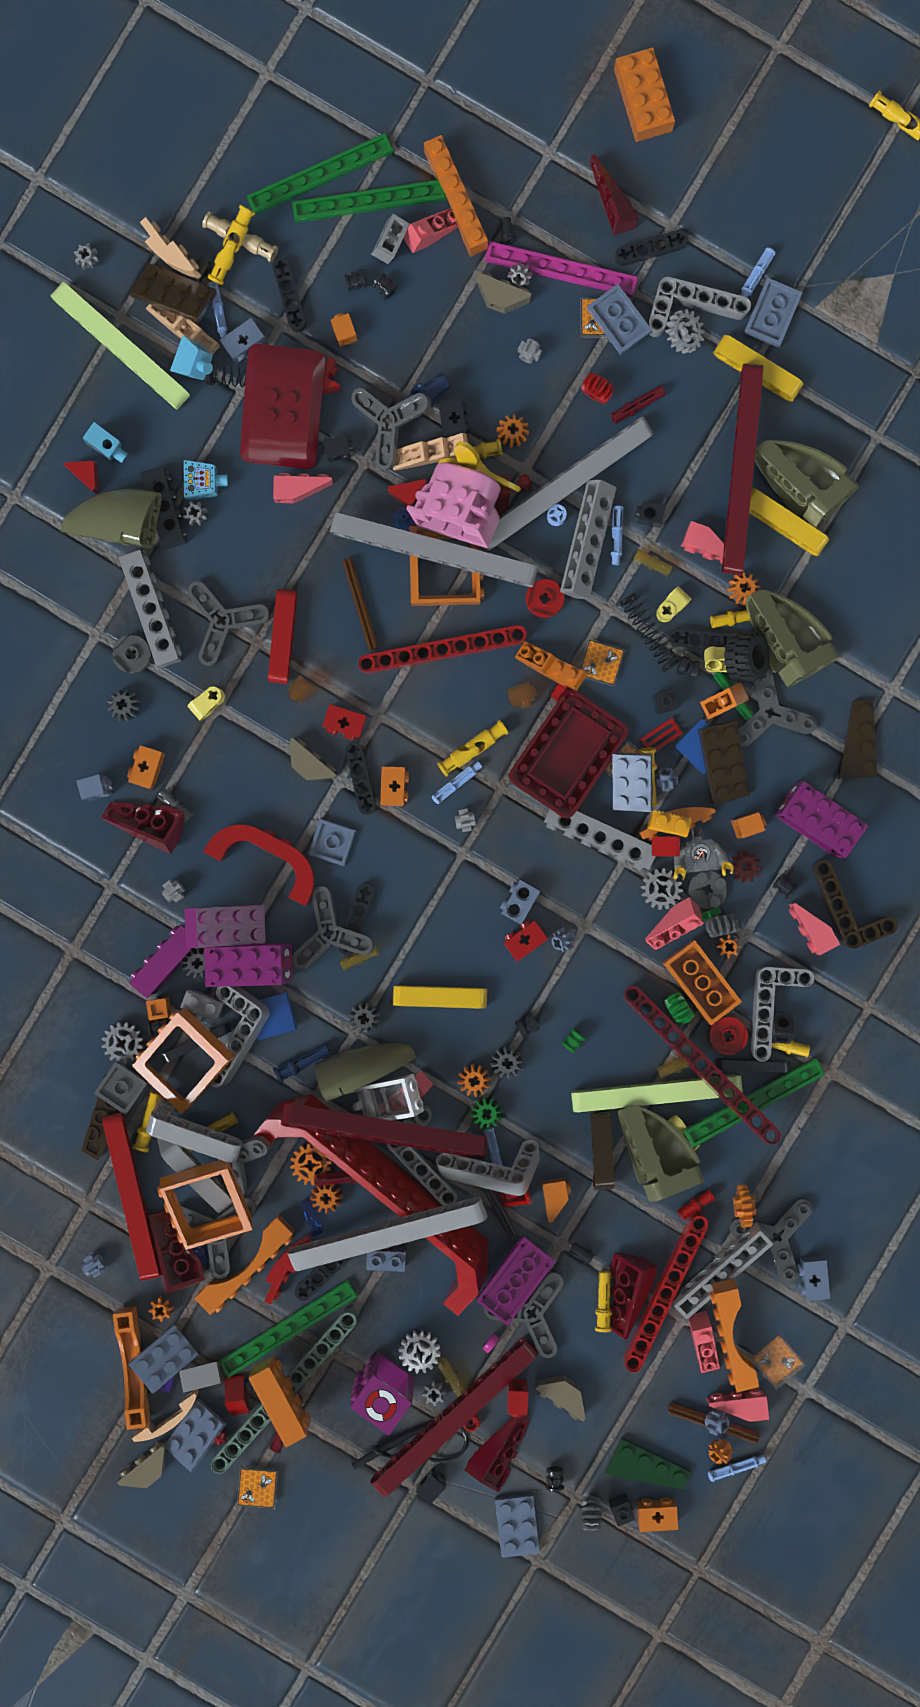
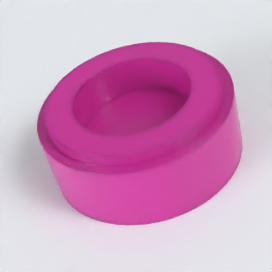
(490, 1343)

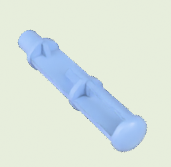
(757, 272)
(218, 310)
(617, 534)
(456, 782)
(492, 1146)
(737, 1467)

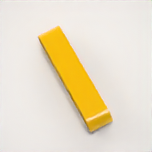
(774, 377)
(787, 523)
(439, 996)

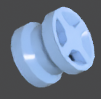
(558, 512)

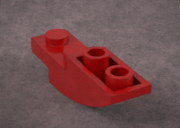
(279, 1270)

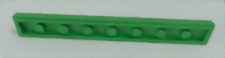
(320, 174)
(368, 201)
(761, 1098)
(288, 1328)

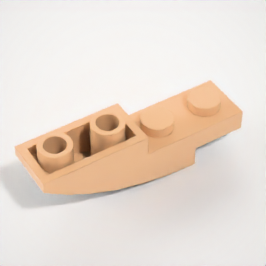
(169, 251)

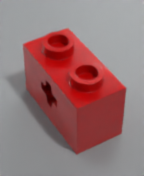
(337, 714)
(535, 939)
(517, 1397)

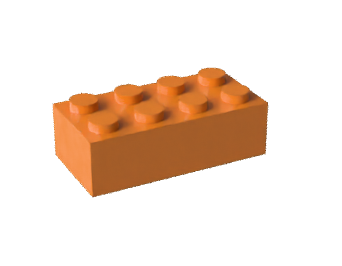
(644, 94)
(701, 982)
(280, 1401)

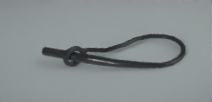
(382, 1450)

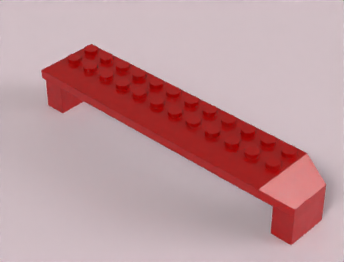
(398, 1192)

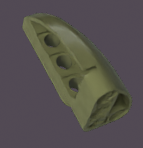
(805, 479)
(794, 636)
(659, 1154)

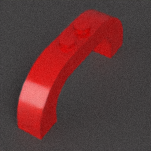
(227, 837)

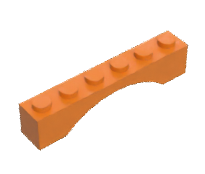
(459, 201)
(217, 1291)
(728, 1302)
(129, 1341)

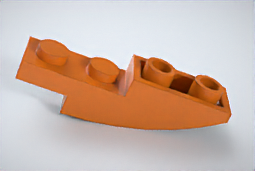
(550, 666)
(695, 813)

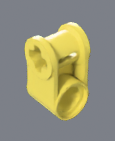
(674, 603)
(715, 659)
(204, 704)

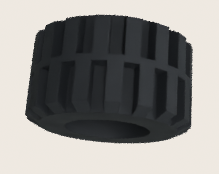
(747, 657)

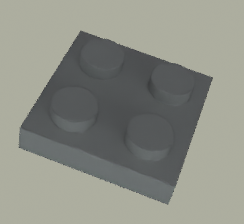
(121, 1087)

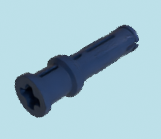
(293, 1066)

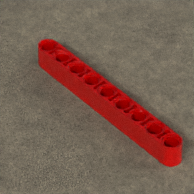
(432, 647)
(131, 1195)
(665, 1300)

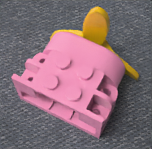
(460, 498)

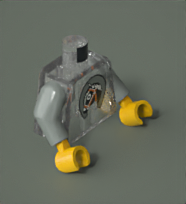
(700, 856)

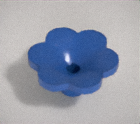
(401, 523)

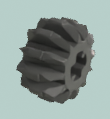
(124, 712)
(722, 925)
(190, 966)
(358, 1021)
(502, 1067)
(591, 1513)

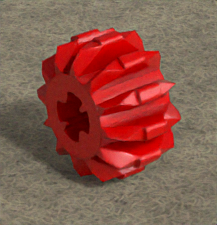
(597, 388)

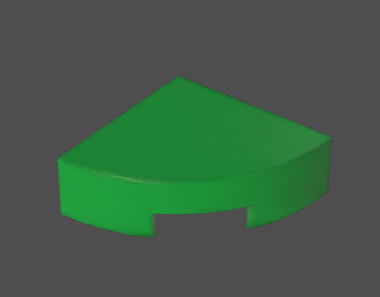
(710, 913)

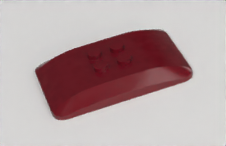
(282, 406)
(568, 753)

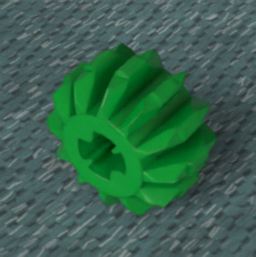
(679, 1008)
(493, 1113)

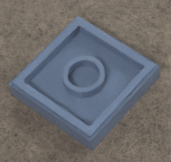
(332, 842)

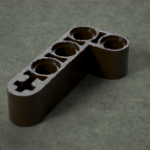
(602, 1151)

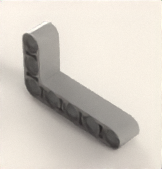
(693, 301)
(768, 1003)
(240, 1033)
(190, 1135)
(419, 1159)
(490, 1175)
(209, 1189)

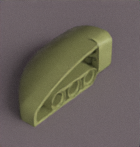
(117, 517)
(360, 1066)

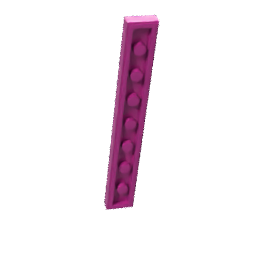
(560, 268)

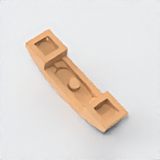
(151, 1431)

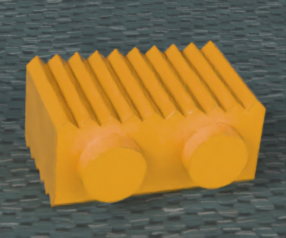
(669, 823)

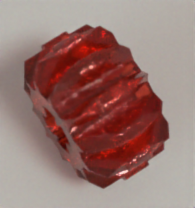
(745, 874)

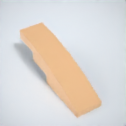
(183, 327)
(427, 452)

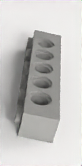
(588, 539)
(130, 564)
(645, 858)
(724, 1267)

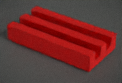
(674, 727)

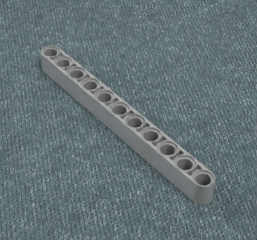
(570, 480)
(433, 549)
(388, 1234)

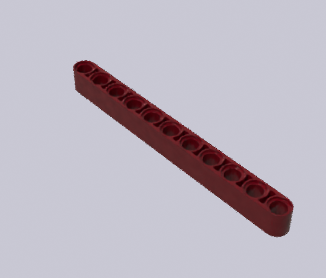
(742, 469)
(710, 1068)
(383, 1131)
(453, 1417)

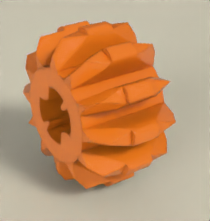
(505, 431)
(739, 582)
(470, 1074)
(322, 1202)

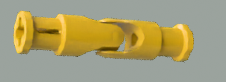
(894, 112)
(226, 256)
(469, 750)

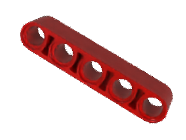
(282, 636)

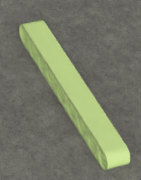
(120, 345)
(648, 1094)

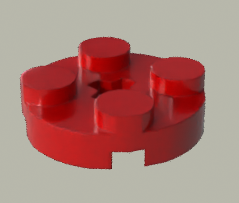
(535, 605)
(736, 1028)

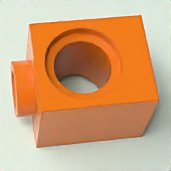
(343, 329)
(159, 1008)

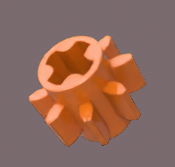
(722, 946)
(156, 1305)
(720, 1451)

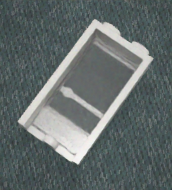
(390, 1098)

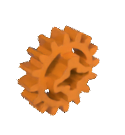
(302, 1165)
(744, 1206)

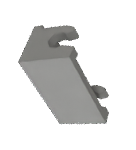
(201, 1376)

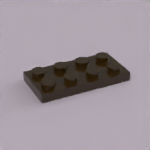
(173, 292)
(723, 762)

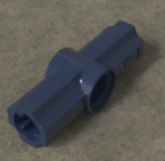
(433, 388)

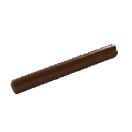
(360, 604)
(699, 1418)

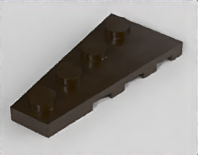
(860, 744)
(95, 1138)

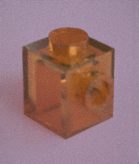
(300, 690)
(522, 695)

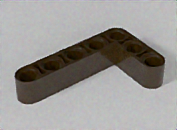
(844, 911)

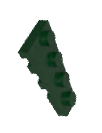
(643, 1465)

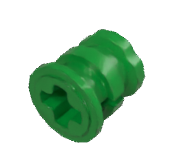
(573, 1041)

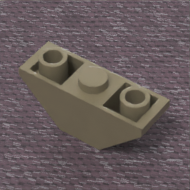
(501, 294)
(308, 763)
(563, 1393)
(146, 1468)

